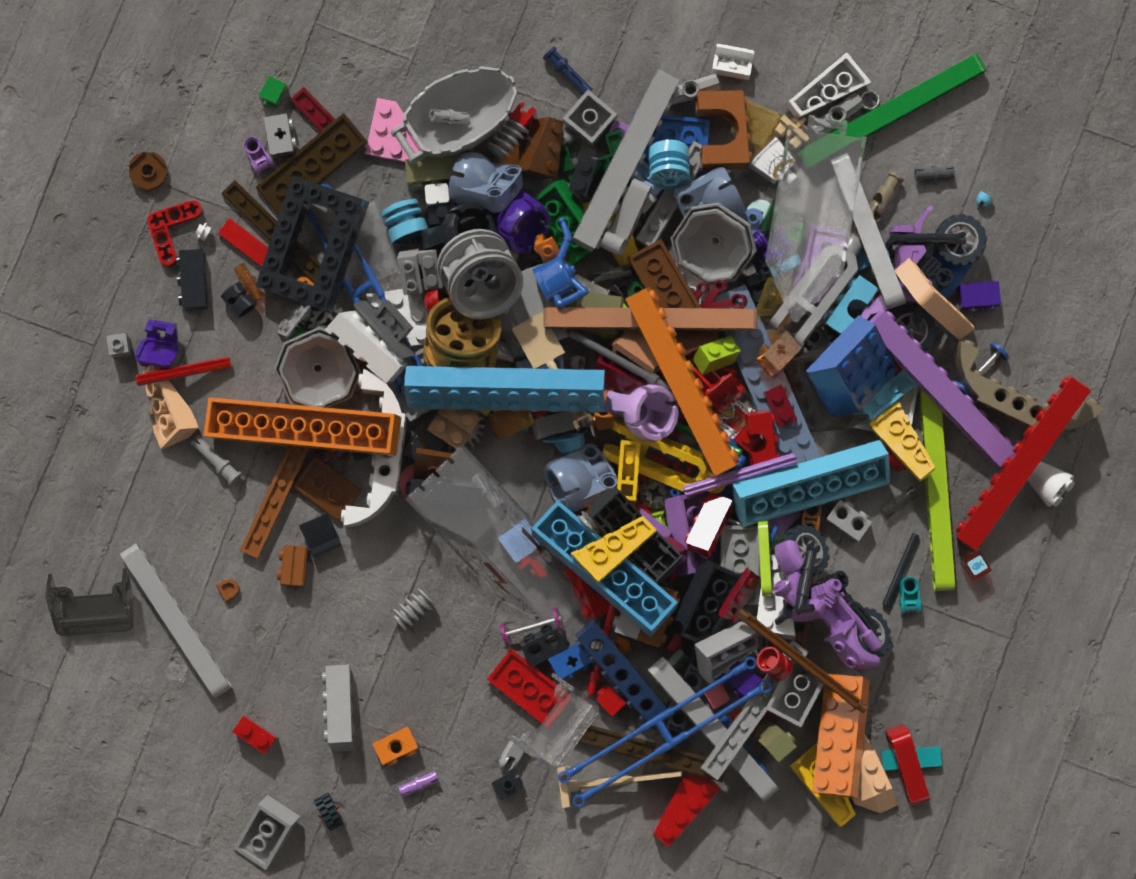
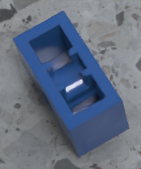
(567, 672)

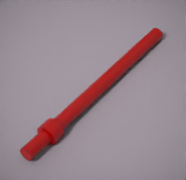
(595, 674)

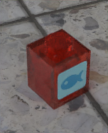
(975, 565)

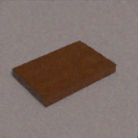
(326, 488)

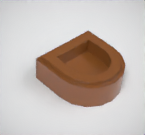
(228, 589)

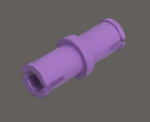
(418, 784)

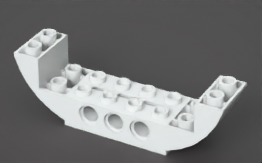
(382, 486)

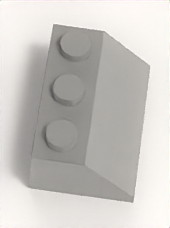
(795, 696)

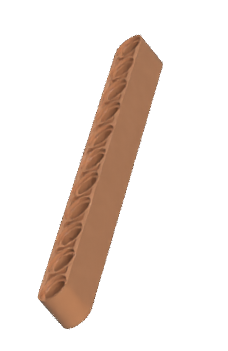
(623, 319)

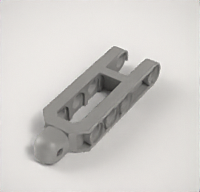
(817, 313)

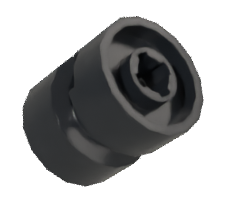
(753, 282)
(238, 299)

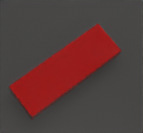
(244, 241)

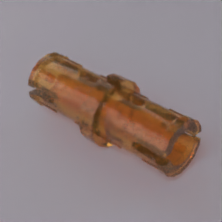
(249, 281)

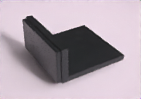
(320, 535)

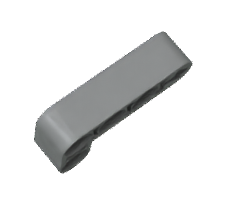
(627, 217)

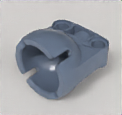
(485, 182)
(710, 189)
(580, 477)

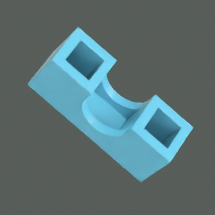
(861, 291)

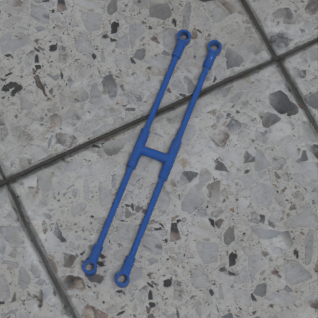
(373, 282)
(658, 722)

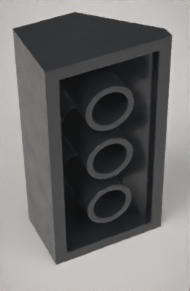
(700, 607)

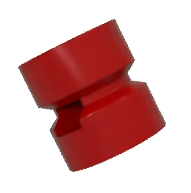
(774, 663)

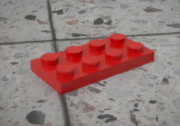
(525, 685)

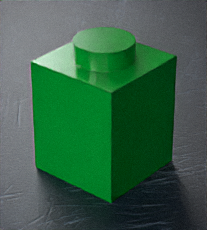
(272, 92)

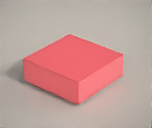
(717, 696)

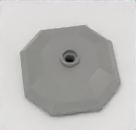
(704, 257)
(311, 387)

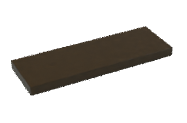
(314, 160)

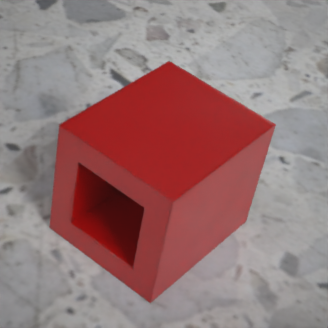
(610, 700)

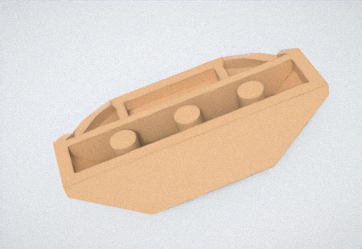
(874, 787)

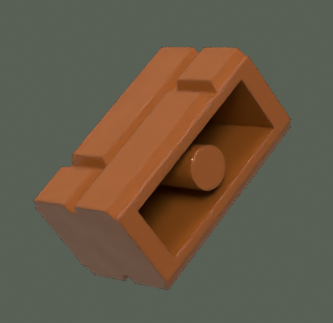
(294, 565)

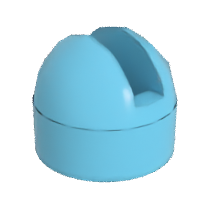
(986, 199)

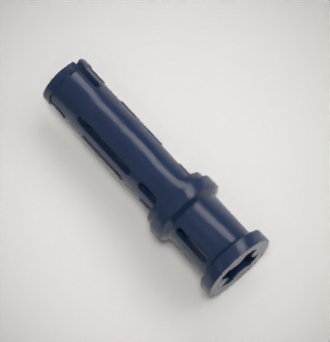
(561, 65)

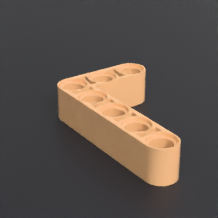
(933, 301)

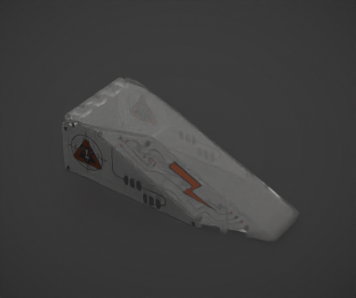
(494, 537)

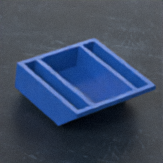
(852, 369)

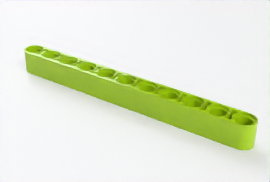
(937, 496)

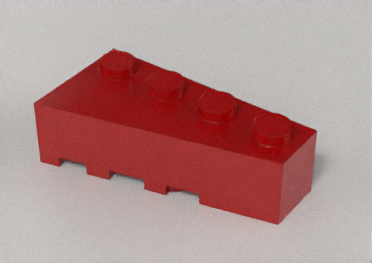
(684, 805)

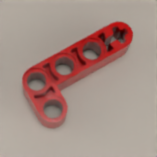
(908, 764)

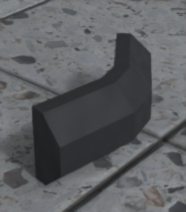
(654, 557)

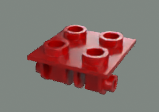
(725, 386)

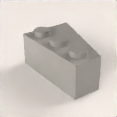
(724, 649)

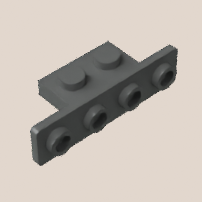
(389, 325)

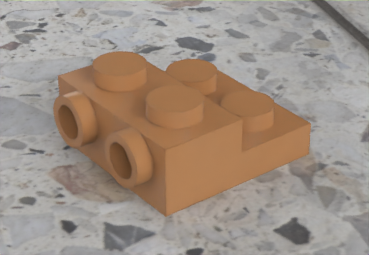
(454, 425)

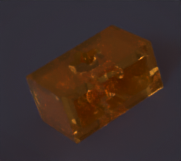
(777, 353)

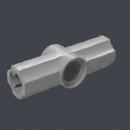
(707, 83)
(845, 109)

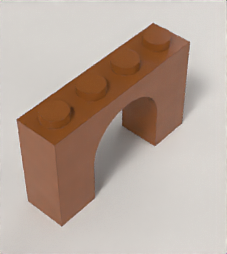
(732, 107)

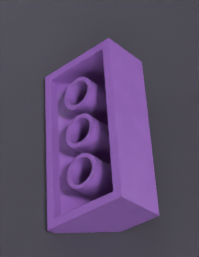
(680, 516)

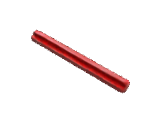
(183, 371)

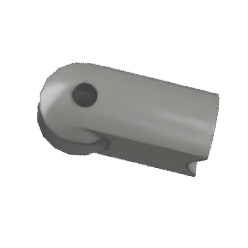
(511, 752)

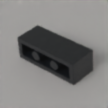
(192, 279)

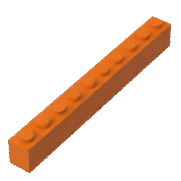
(682, 381)

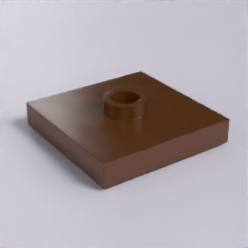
(428, 461)

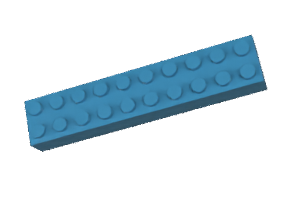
(505, 389)

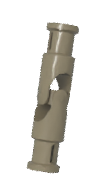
(885, 195)

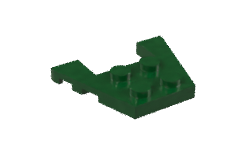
(567, 164)

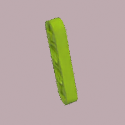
(765, 564)

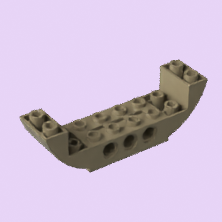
(984, 391)

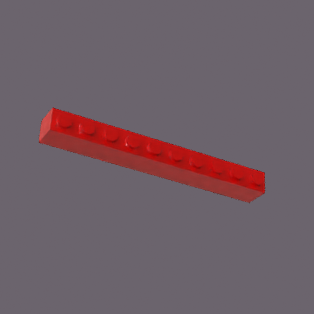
(1022, 462)

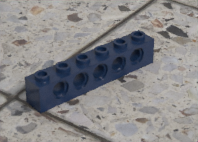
(593, 632)

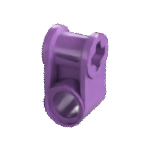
(259, 158)

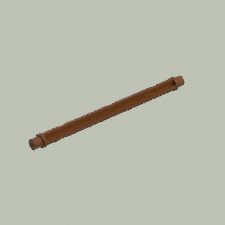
(805, 663)

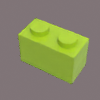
(716, 355)

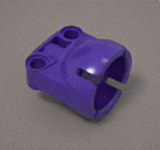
(521, 222)

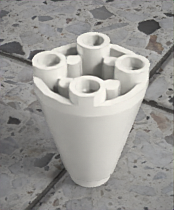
(1050, 483)

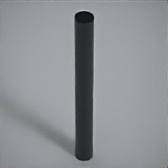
(900, 570)

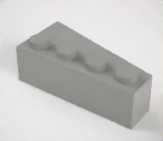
(339, 708)

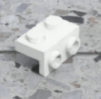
(732, 61)

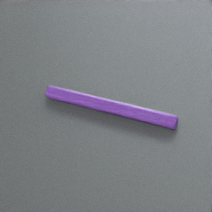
(740, 474)

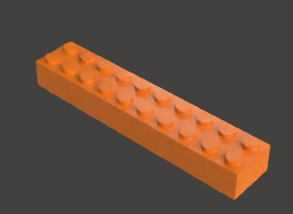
(302, 426)

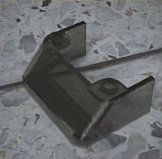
(808, 399)
(92, 612)

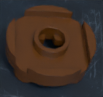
(148, 160)

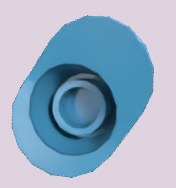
(568, 442)

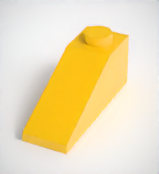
(629, 468)

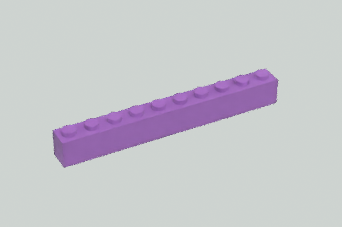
(942, 391)

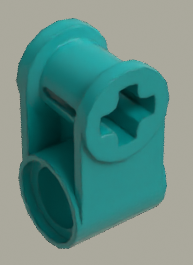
(909, 597)

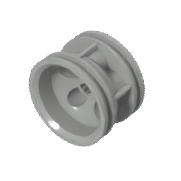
(466, 259)

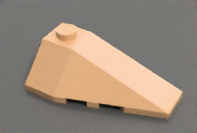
(171, 413)

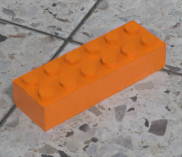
(840, 740)

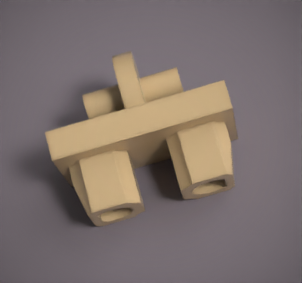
(781, 129)

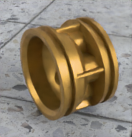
(463, 331)

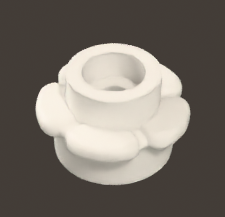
(202, 231)

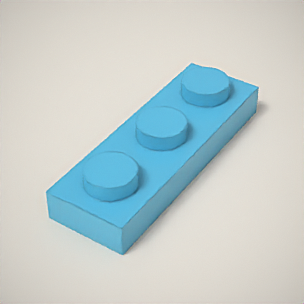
(888, 395)

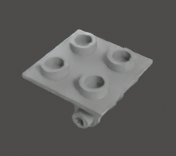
(298, 312)

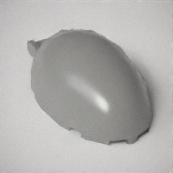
(481, 92)

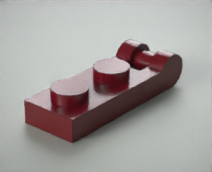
(739, 596)

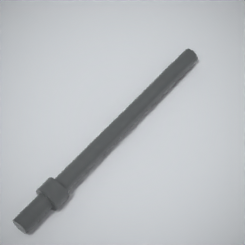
(651, 378)

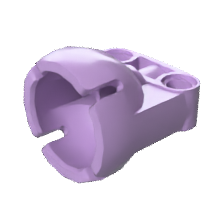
(645, 411)

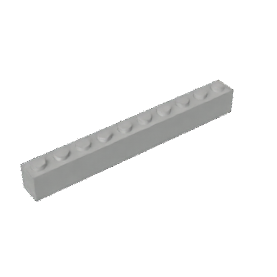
(625, 160)

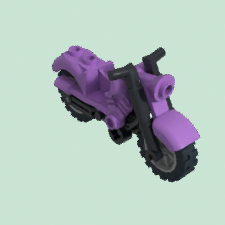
(854, 632)

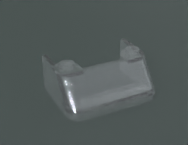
(561, 727)

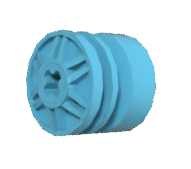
(669, 164)
(402, 217)

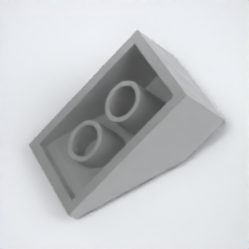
(266, 832)

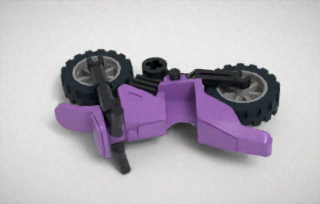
(915, 246)

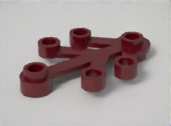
(709, 301)

